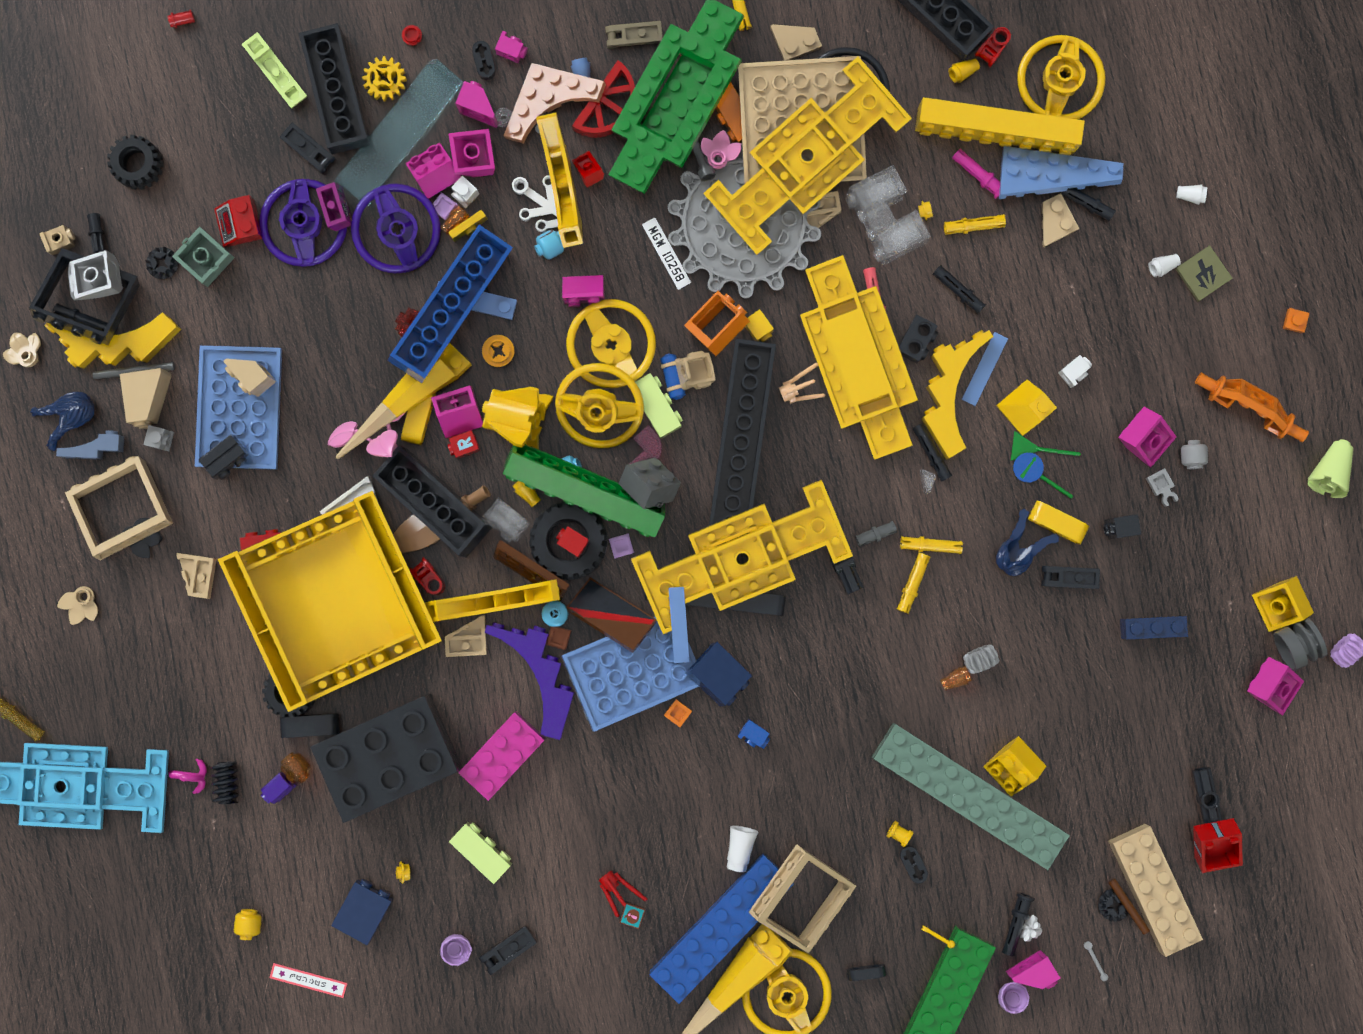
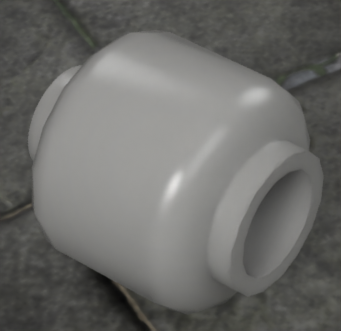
(1194, 455)

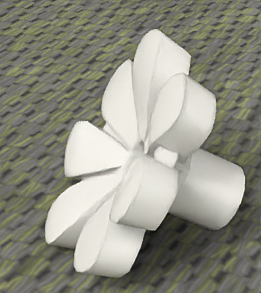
(1031, 929)

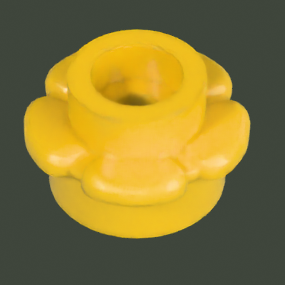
(925, 210)

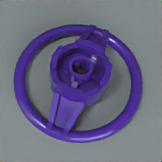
(391, 213)
(302, 234)

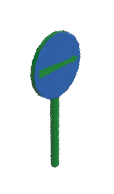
(1029, 468)

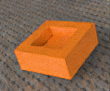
(1296, 320)
(677, 713)

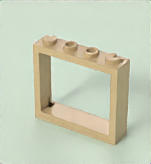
(132, 535)
(780, 884)

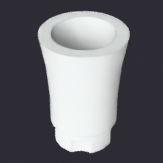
(740, 847)

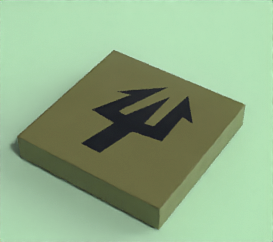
(1203, 273)

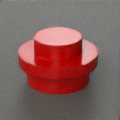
(411, 35)

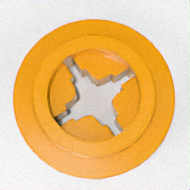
(497, 341)

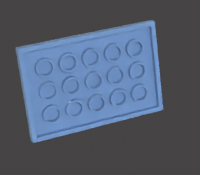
(229, 410)
(621, 683)

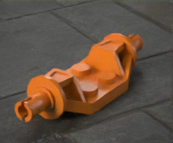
(1248, 395)

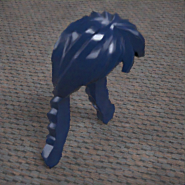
(74, 411)
(1016, 560)

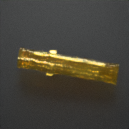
(8, 712)

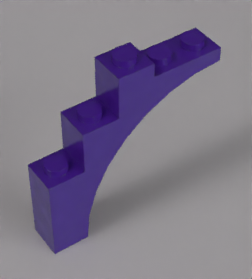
(546, 670)

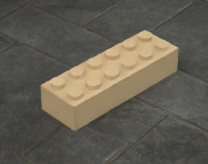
(1155, 890)

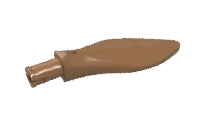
(415, 535)

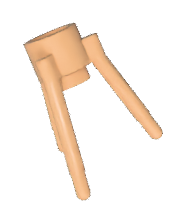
(789, 390)

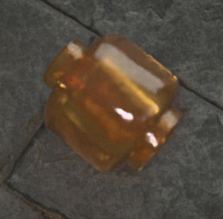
(295, 768)

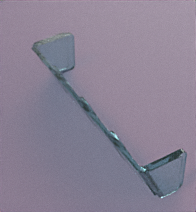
(399, 129)

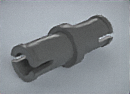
(875, 534)

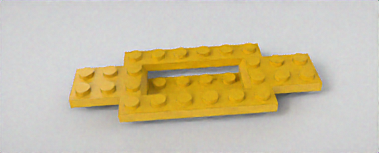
(852, 361)

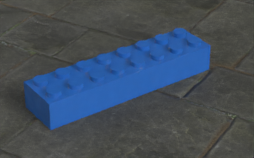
(450, 304)
(713, 933)

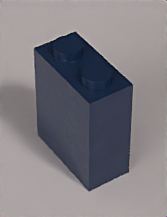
(719, 674)
(362, 911)

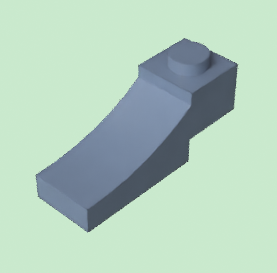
(94, 450)

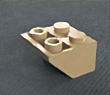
(252, 376)

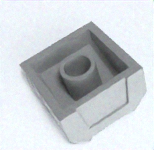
(94, 276)

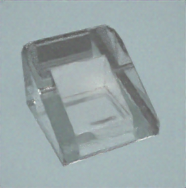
(927, 480)

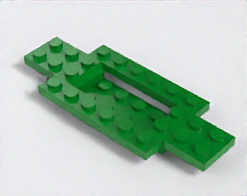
(685, 99)

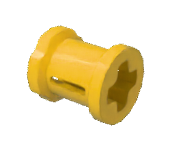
(899, 834)

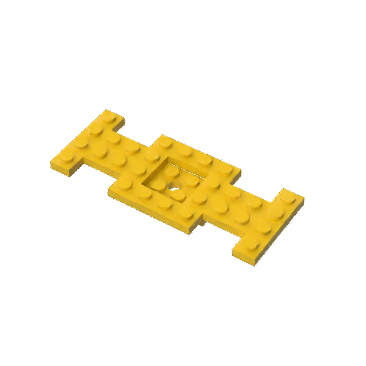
(809, 128)
(767, 549)

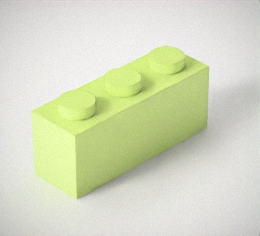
(658, 406)
(481, 852)

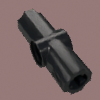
(848, 574)
(1205, 785)

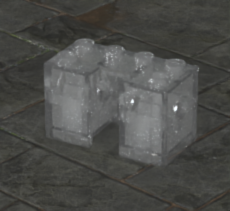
(871, 204)

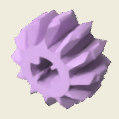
(1347, 650)

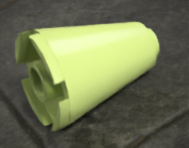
(1333, 470)

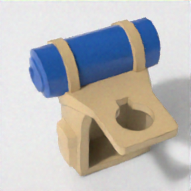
(687, 372)

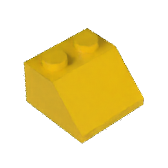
(1283, 604)

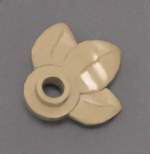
(21, 347)
(77, 606)

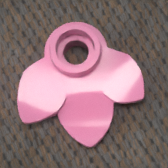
(720, 147)

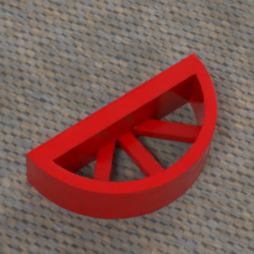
(591, 108)

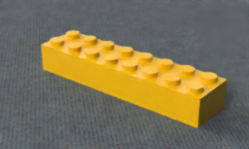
(999, 126)

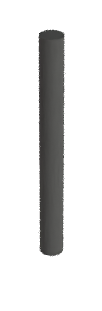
(116, 372)

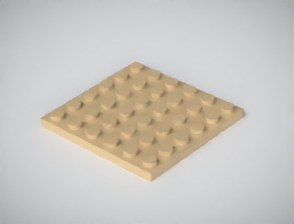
(778, 89)

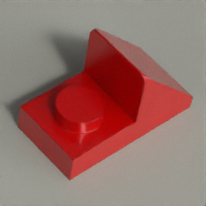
(588, 169)

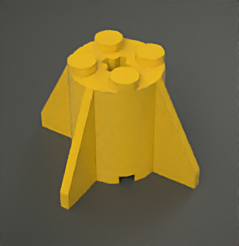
(516, 414)

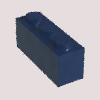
(1154, 627)

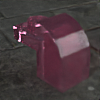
(649, 443)

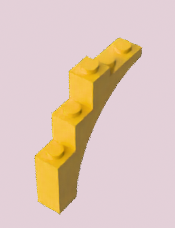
(561, 179)
(143, 343)
(950, 363)
(493, 601)

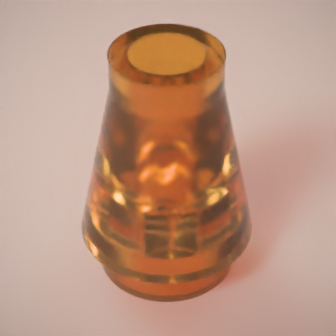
(455, 218)
(957, 678)

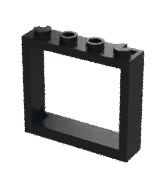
(39, 302)

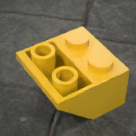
(1015, 766)

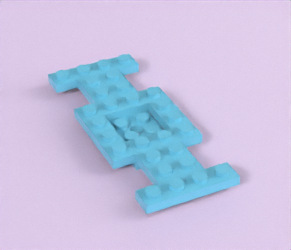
(87, 788)

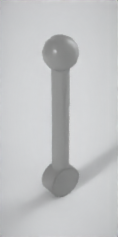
(1088, 945)

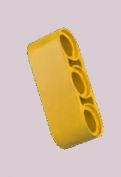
(417, 422)
(1058, 522)

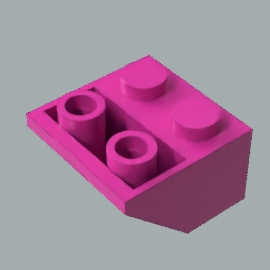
(433, 170)
(582, 290)
(457, 411)

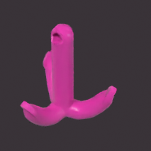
(193, 777)

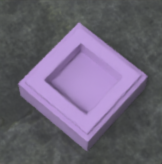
(444, 205)
(621, 545)

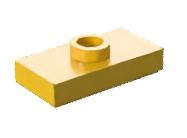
(468, 226)

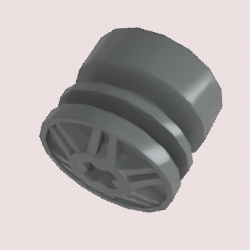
(1299, 644)

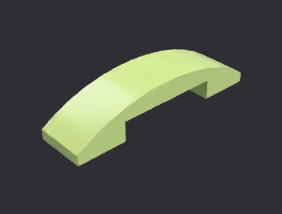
(274, 70)

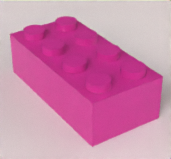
(502, 755)

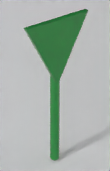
(1023, 445)

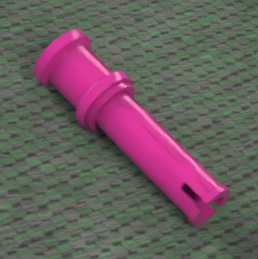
(986, 179)

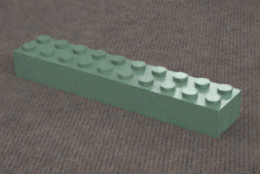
(970, 796)

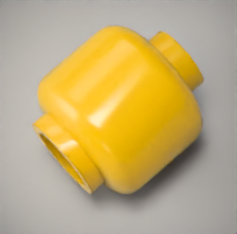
(247, 924)

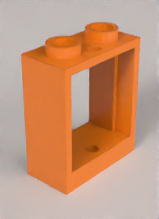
(708, 312)

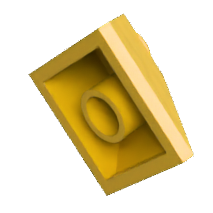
(1026, 407)

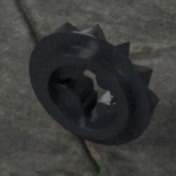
(161, 272)
(1109, 913)

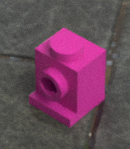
(510, 48)

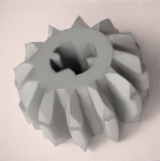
(981, 659)

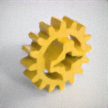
(390, 73)

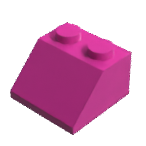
(475, 104)
(472, 153)
(1147, 436)
(1275, 685)
(1035, 972)

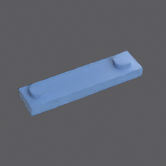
(495, 305)

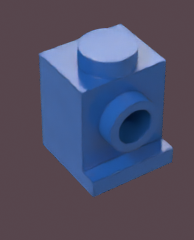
(754, 734)

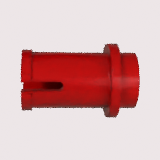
(181, 18)

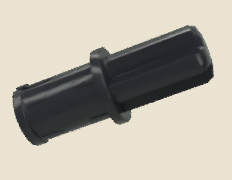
(96, 232)

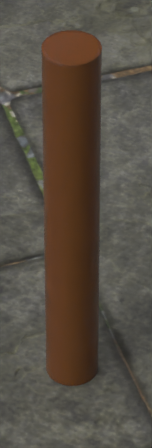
(1129, 906)

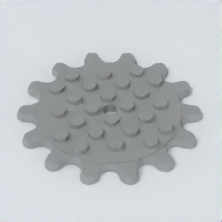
(720, 248)

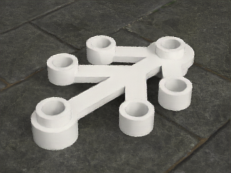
(548, 206)

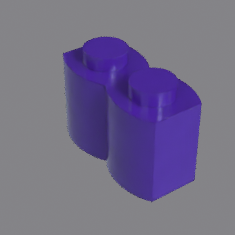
(277, 788)

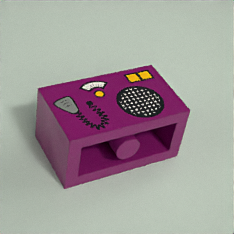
(334, 206)

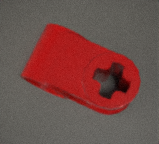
(992, 49)
(424, 574)

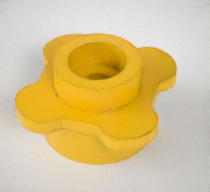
(403, 872)

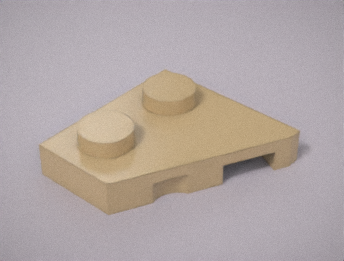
(795, 40)
(828, 209)
(1056, 220)
(198, 574)
(467, 640)

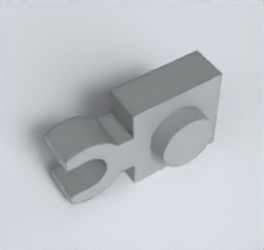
(1160, 484)

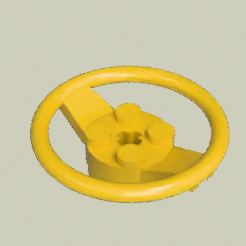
(1058, 87)
(604, 332)
(611, 409)
(794, 1009)

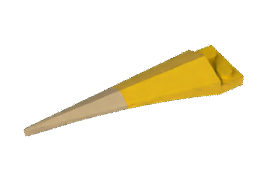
(410, 393)
(754, 962)

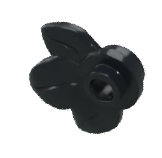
(142, 547)

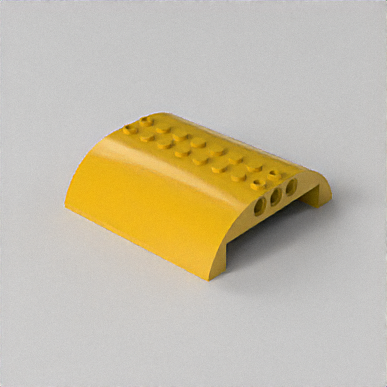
(330, 601)

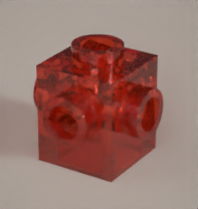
(407, 317)

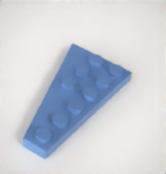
(1045, 172)

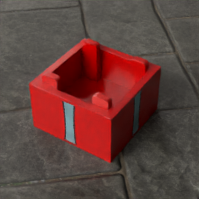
(1218, 845)

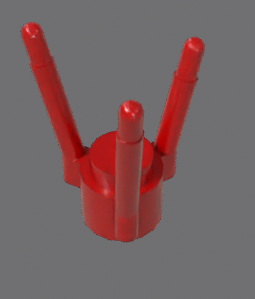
(609, 884)

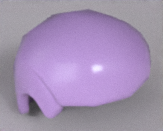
(455, 950)
(1013, 997)

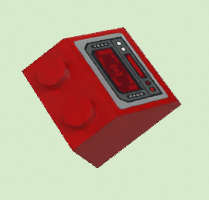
(238, 221)

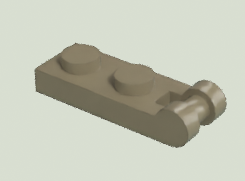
(634, 34)

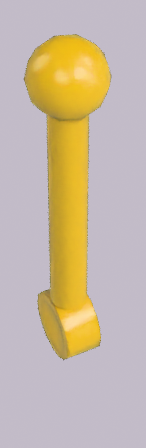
(951, 944)

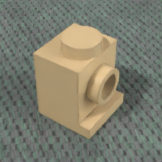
(66, 239)

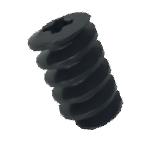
(224, 782)

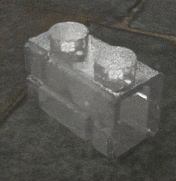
(506, 520)

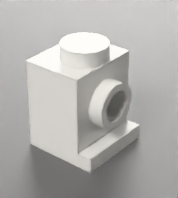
(464, 192)
(1075, 370)

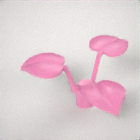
(381, 446)

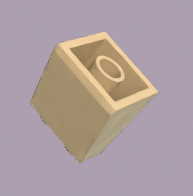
(144, 395)

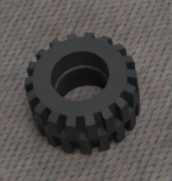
(121, 154)
(276, 703)

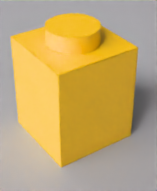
(759, 327)

